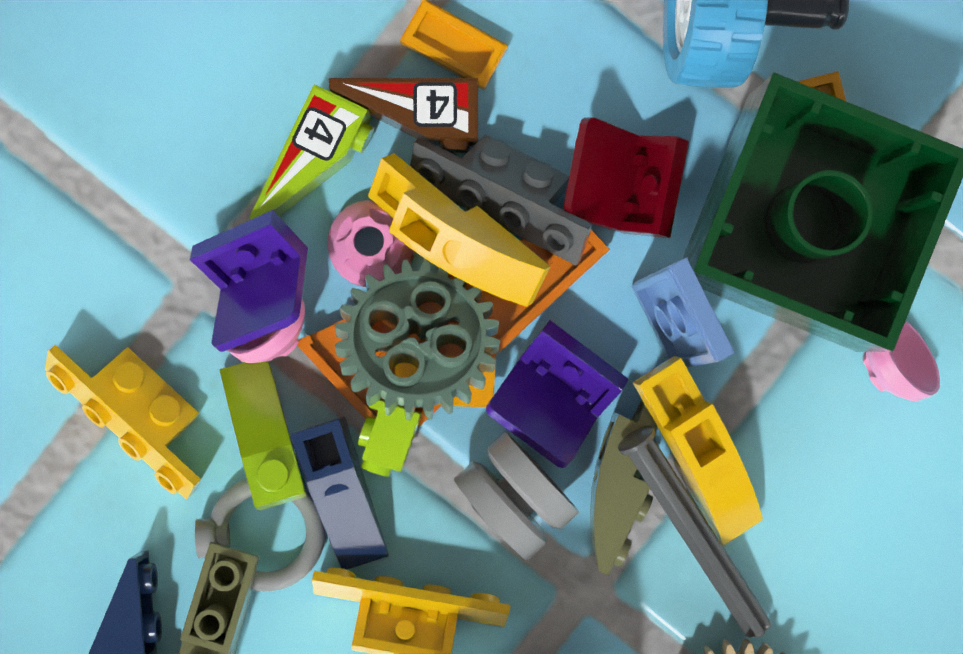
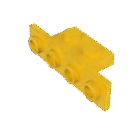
(135, 408)
(406, 618)

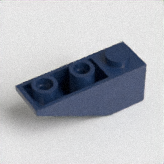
(340, 492)
(130, 621)

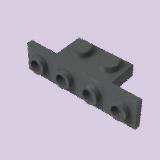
(509, 189)

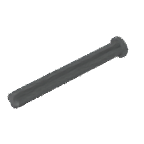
(695, 530)

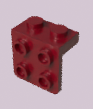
(625, 179)

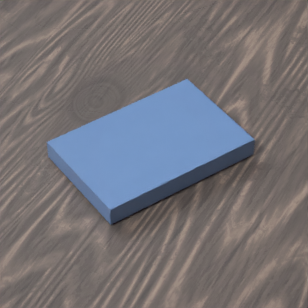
(682, 315)

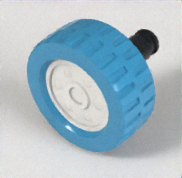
(720, 39)

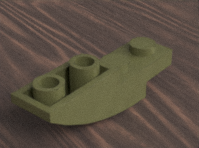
(617, 493)
(219, 601)

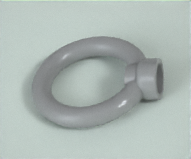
(217, 530)

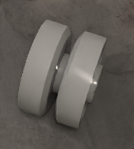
(510, 500)

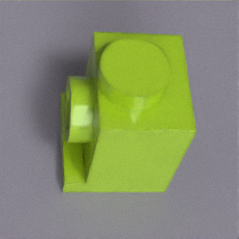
(387, 439)

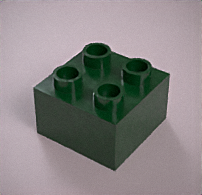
(824, 215)

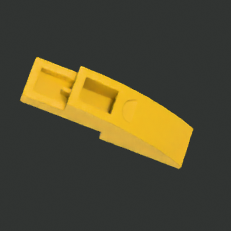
(454, 239)
(702, 449)

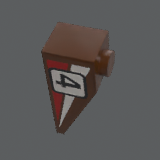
(427, 108)

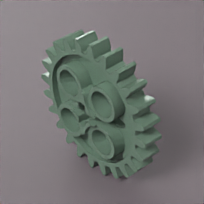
(437, 376)

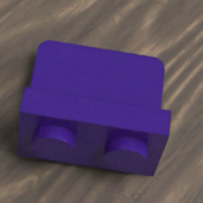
(259, 278)
(555, 394)

